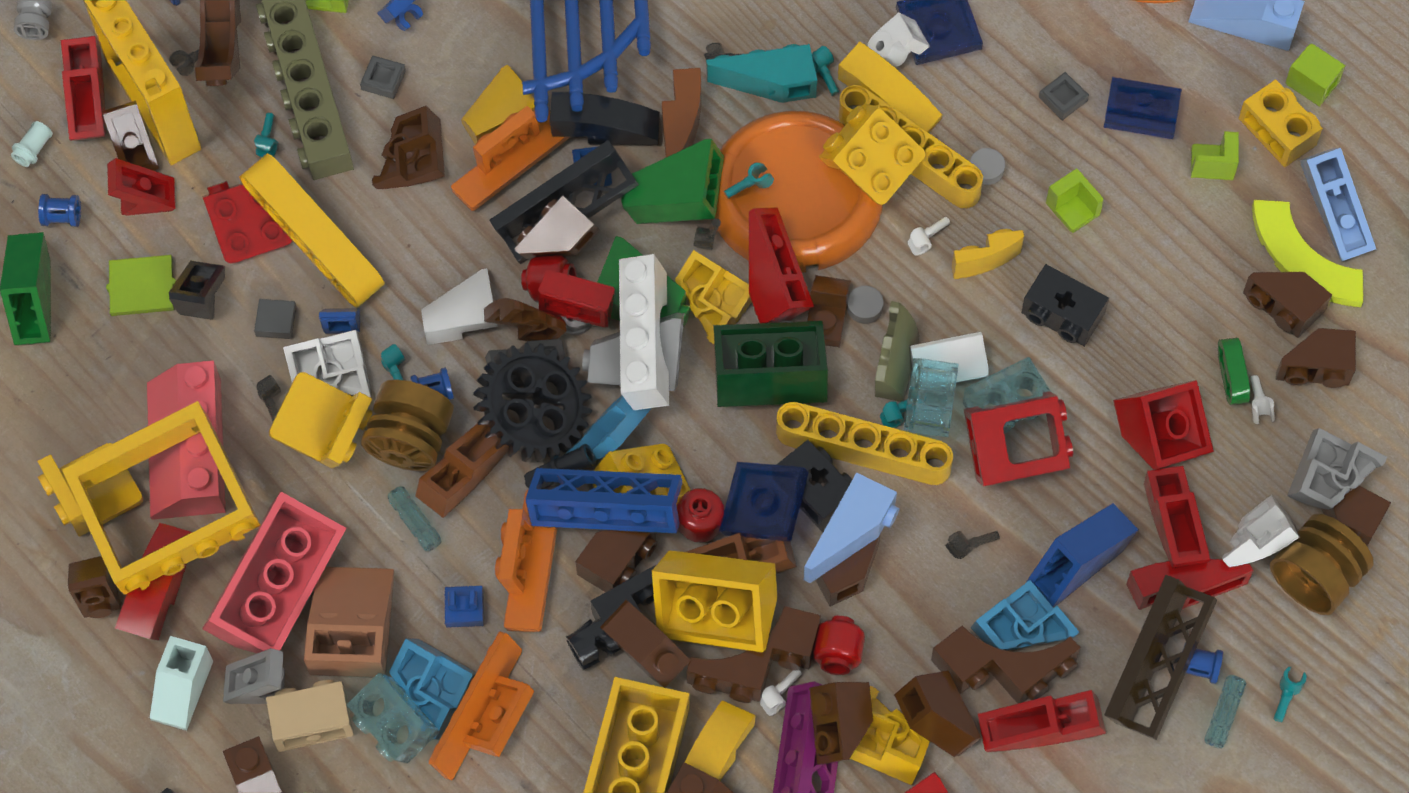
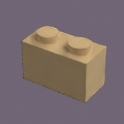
(309, 715)

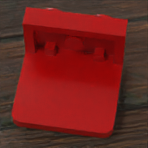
(241, 223)

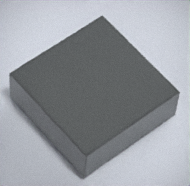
(383, 77)
(1063, 96)
(275, 318)

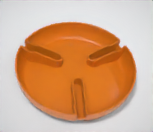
(818, 204)

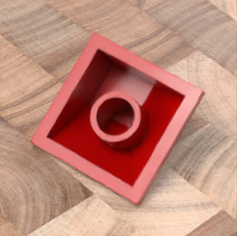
(1165, 424)

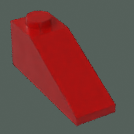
(774, 272)

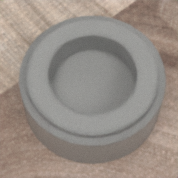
(990, 163)
(865, 304)

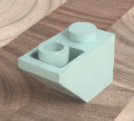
(179, 682)

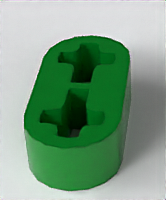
(1233, 371)

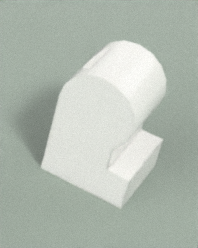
(898, 39)

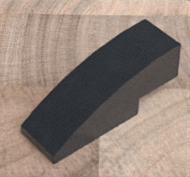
(604, 120)

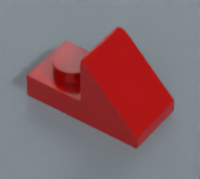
(140, 188)

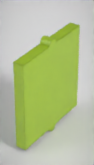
(140, 285)

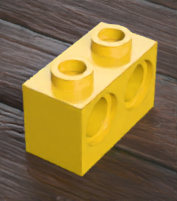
(1273, 127)

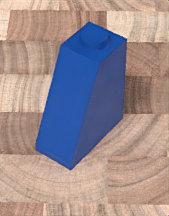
(1082, 553)

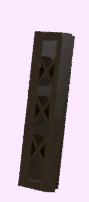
(1148, 651)

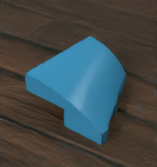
(611, 428)
(1023, 621)
(431, 680)

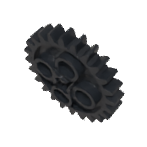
(534, 370)

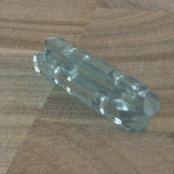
(414, 518)
(1225, 711)

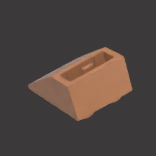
(349, 622)

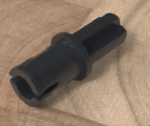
(574, 460)

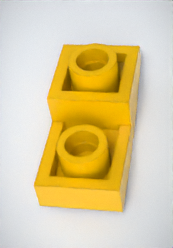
(999, 249)
(719, 739)

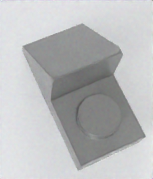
(254, 678)

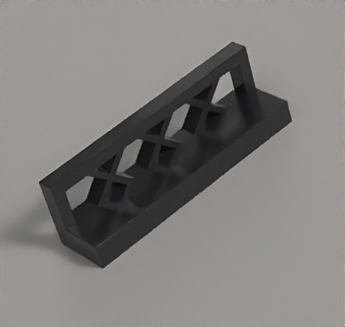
(567, 183)

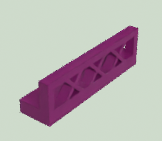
(797, 747)

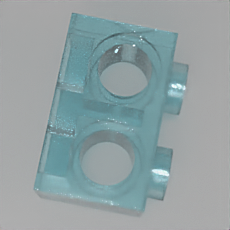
(1002, 388)
(931, 397)
(397, 712)

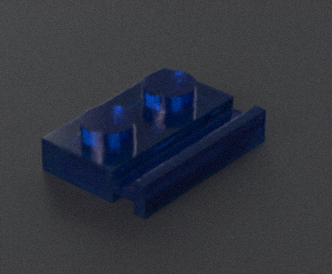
(1142, 108)

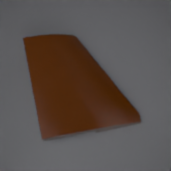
(413, 151)
(531, 322)

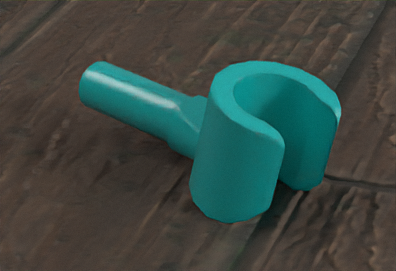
(822, 58)
(263, 142)
(752, 179)
(391, 358)
(892, 413)
(1288, 690)

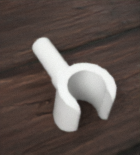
(919, 237)
(1260, 404)
(771, 698)

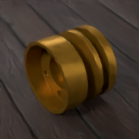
(407, 425)
(1322, 564)

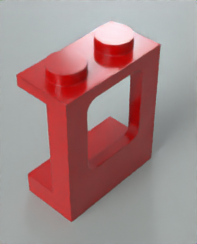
(989, 443)

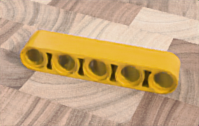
(943, 181)
(312, 230)
(877, 456)

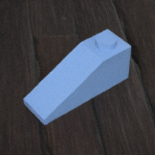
(1256, 20)
(1338, 203)
(854, 525)

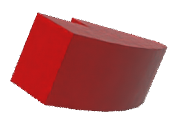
(83, 87)
(1176, 516)
(1209, 578)
(146, 609)
(1042, 722)

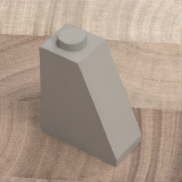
(603, 358)

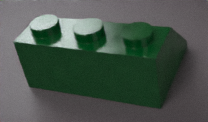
(770, 363)

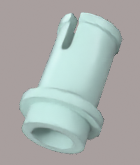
(27, 149)

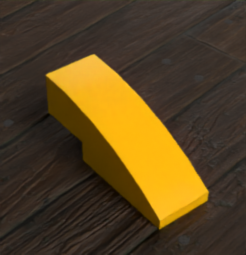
(877, 75)

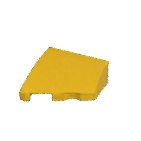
(496, 103)
(713, 293)
(891, 744)

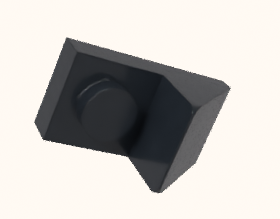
(196, 289)

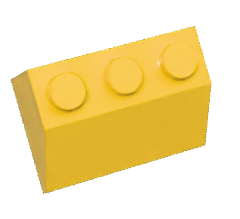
(715, 600)

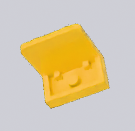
(873, 152)
(320, 420)
(644, 459)
(109, 497)

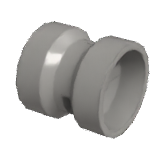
(32, 19)

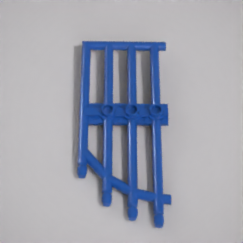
(577, 72)

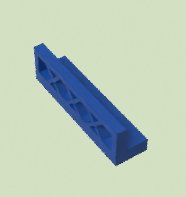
(601, 506)

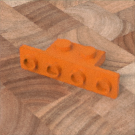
(505, 156)
(525, 569)
(486, 710)

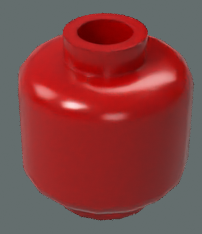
(533, 275)
(700, 515)
(839, 645)

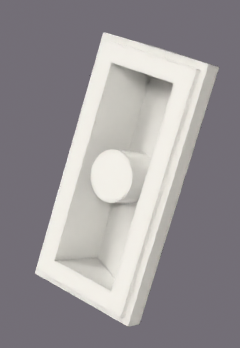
(964, 350)

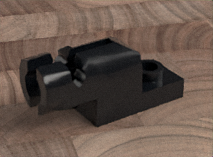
(590, 637)

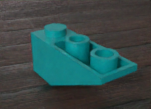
(772, 74)

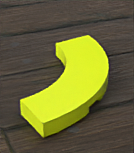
(1292, 254)

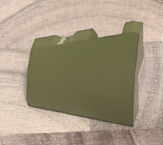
(895, 356)

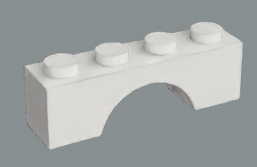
(642, 363)

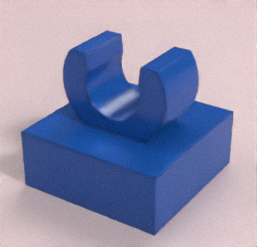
(396, 10)
(464, 606)

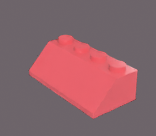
(185, 475)
(274, 576)

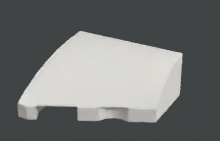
(458, 310)
(333, 360)
(1261, 534)

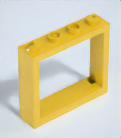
(144, 77)
(136, 449)

